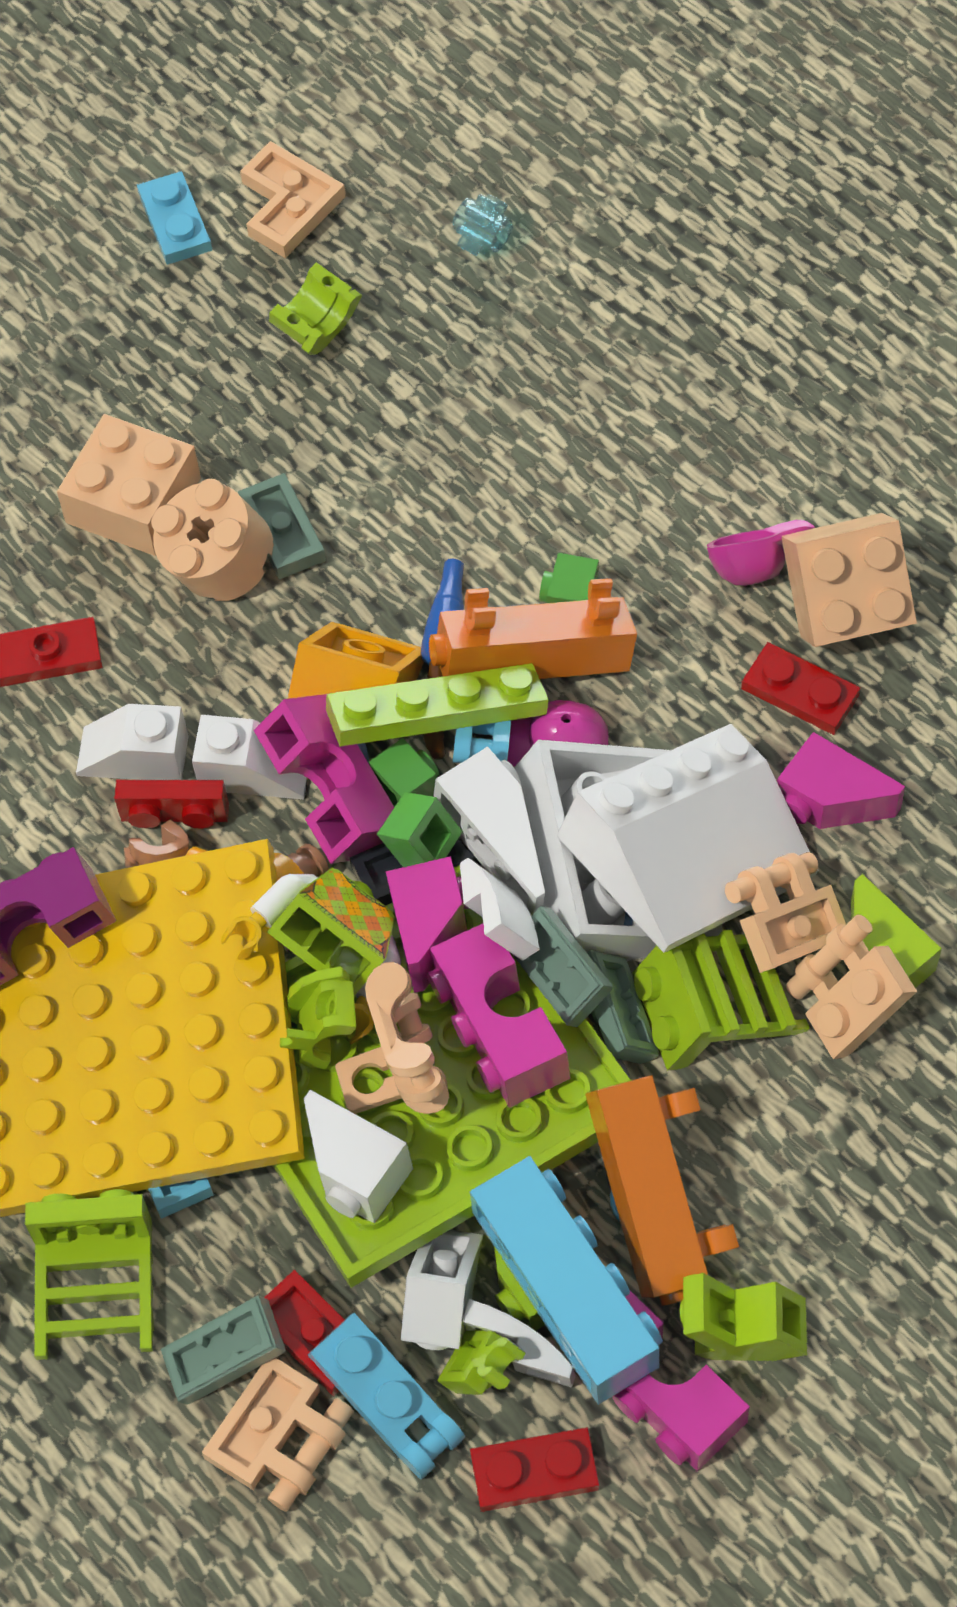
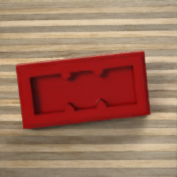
(49, 651)

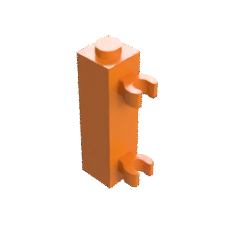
(555, 637)
(649, 1186)

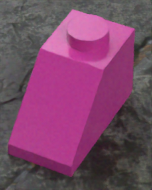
(836, 788)
(427, 912)

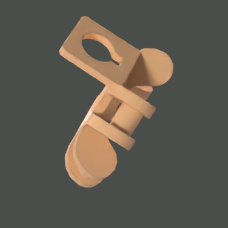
(403, 1052)

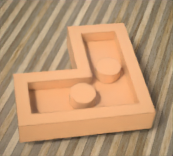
(297, 197)

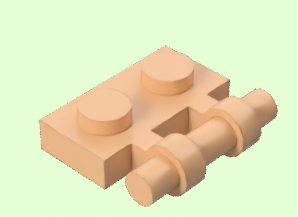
(788, 929)
(862, 998)
(262, 1423)

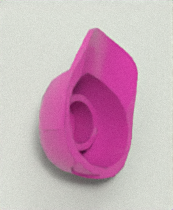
(753, 555)
(584, 727)

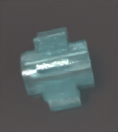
(482, 224)

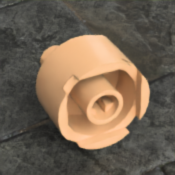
(212, 540)

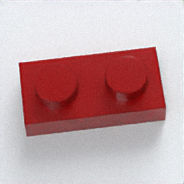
(800, 688)
(185, 801)
(303, 1322)
(534, 1469)

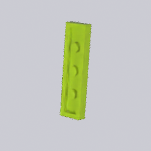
(436, 704)

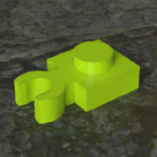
(479, 1363)

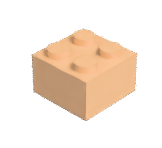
(124, 480)
(849, 579)

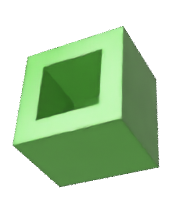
(569, 579)
(404, 770)
(419, 830)

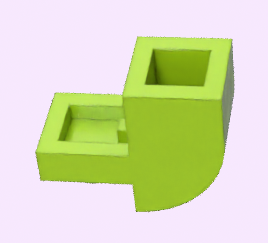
(745, 1322)

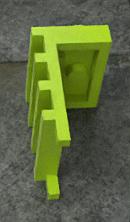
(691, 1005)
(91, 1235)

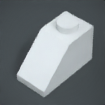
(135, 744)
(232, 752)
(355, 1159)
(440, 1289)

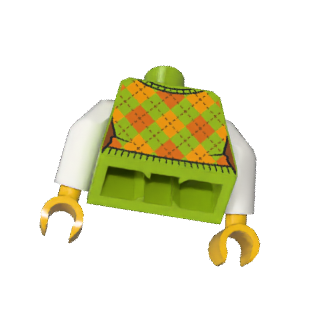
(326, 925)

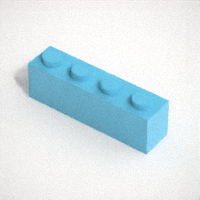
(566, 1279)

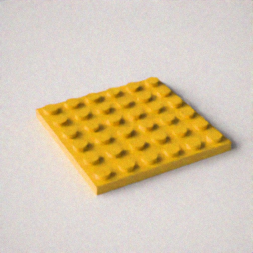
(150, 1040)

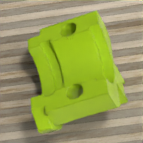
(317, 310)
(322, 1008)

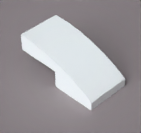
(502, 909)
(541, 1356)

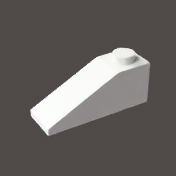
(492, 813)

